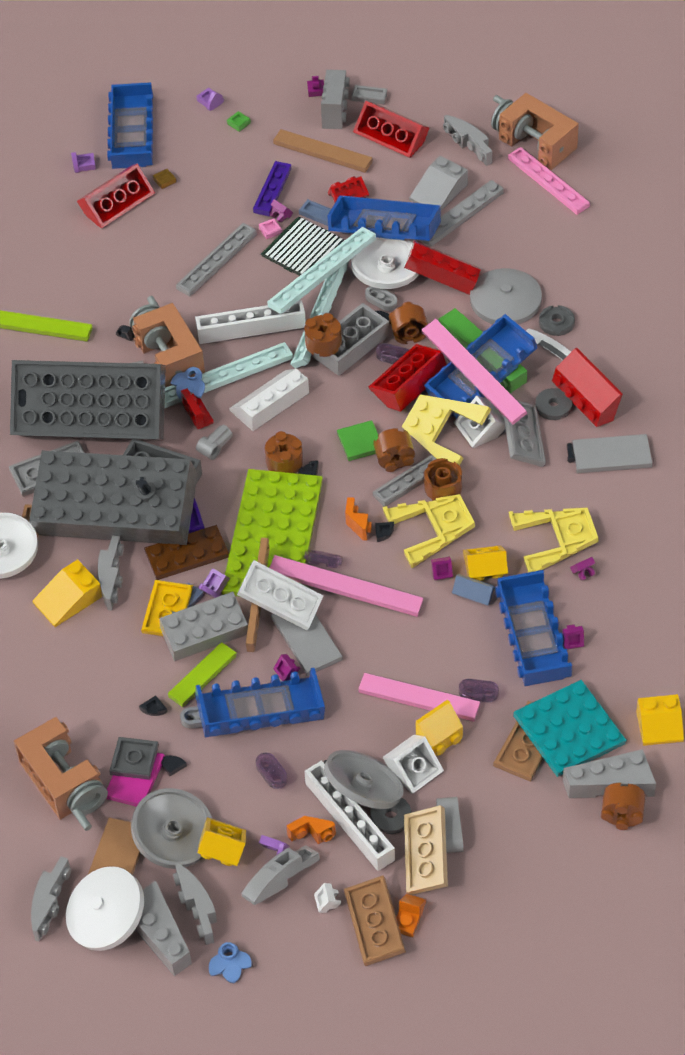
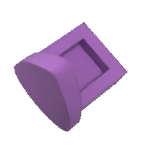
(210, 99)
(83, 162)
(214, 583)
(273, 844)

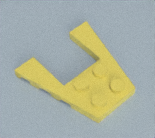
(430, 416)
(448, 517)
(572, 529)

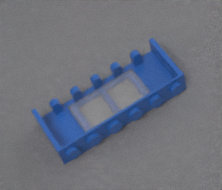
(130, 125)
(385, 218)
(497, 350)
(532, 628)
(260, 705)

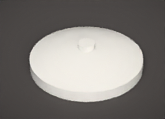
(383, 264)
(17, 544)
(104, 908)

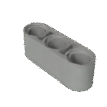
(454, 838)

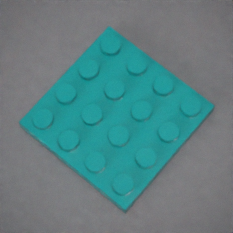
(569, 727)

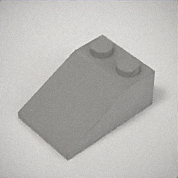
(440, 183)

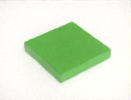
(358, 440)

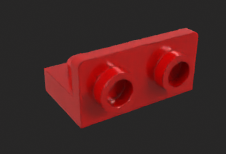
(352, 187)
(196, 409)

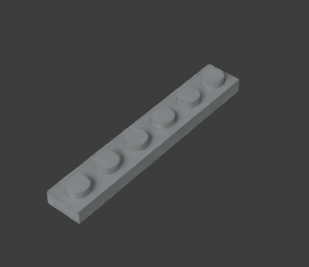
(466, 210)

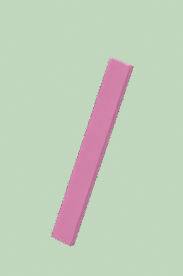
(474, 372)
(347, 586)

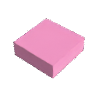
(270, 228)

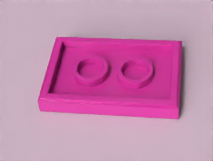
(133, 790)

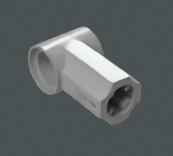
(211, 445)

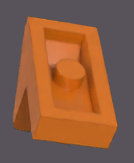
(410, 913)

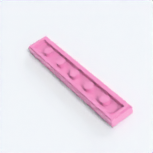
(549, 180)
(416, 696)

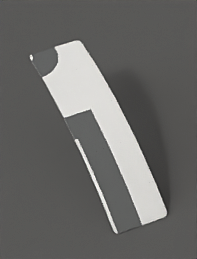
(549, 344)

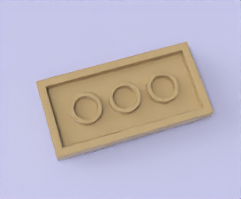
(425, 850)

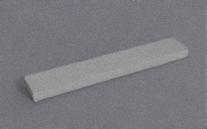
(216, 259)

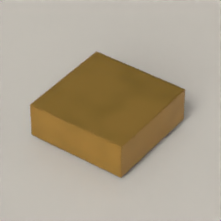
(164, 178)

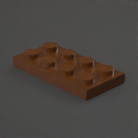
(201, 549)

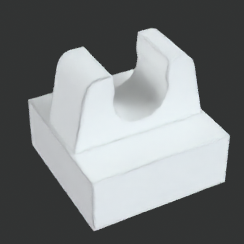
(325, 898)

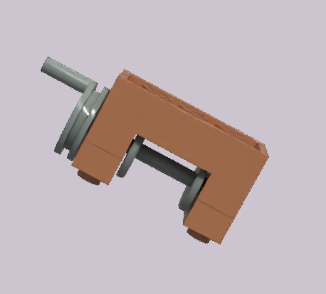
(529, 116)
(164, 327)
(73, 791)

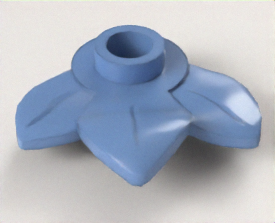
(194, 384)
(230, 965)

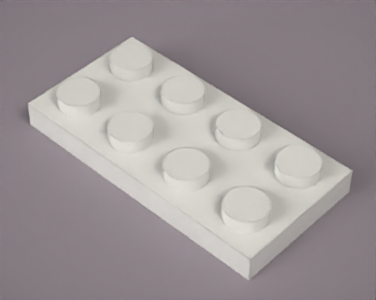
(280, 595)

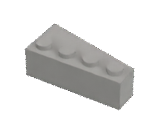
(333, 99)
(593, 777)
(161, 931)

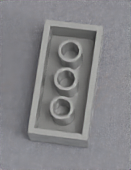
(360, 334)
(203, 626)

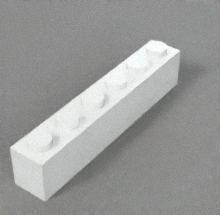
(248, 323)
(351, 818)

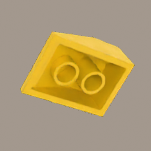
(68, 593)

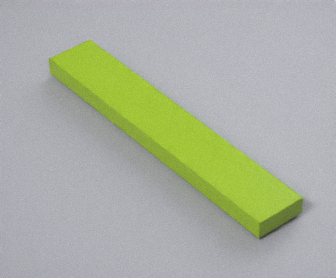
(45, 326)

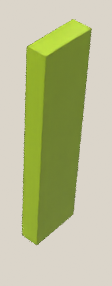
(202, 674)

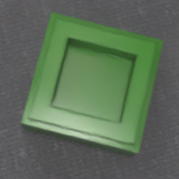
(238, 121)

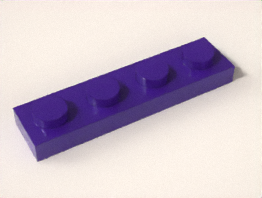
(272, 188)

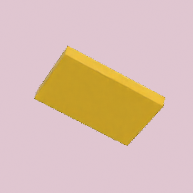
(164, 599)

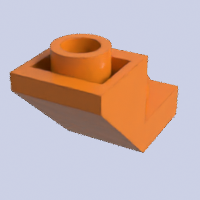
(357, 521)
(320, 829)

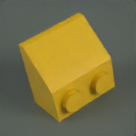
(486, 562)
(660, 719)
(440, 727)
(222, 842)

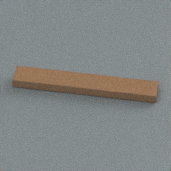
(323, 150)
(255, 609)

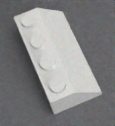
(271, 398)

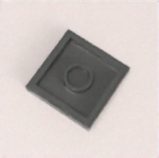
(134, 758)

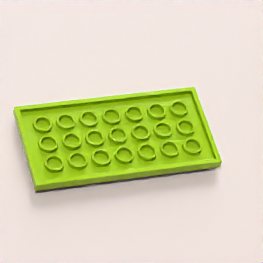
(274, 508)

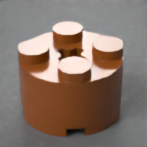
(408, 323)
(323, 335)
(394, 449)
(284, 453)
(442, 479)
(623, 805)

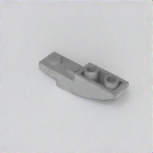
(470, 136)
(109, 571)
(274, 874)
(45, 897)
(197, 900)

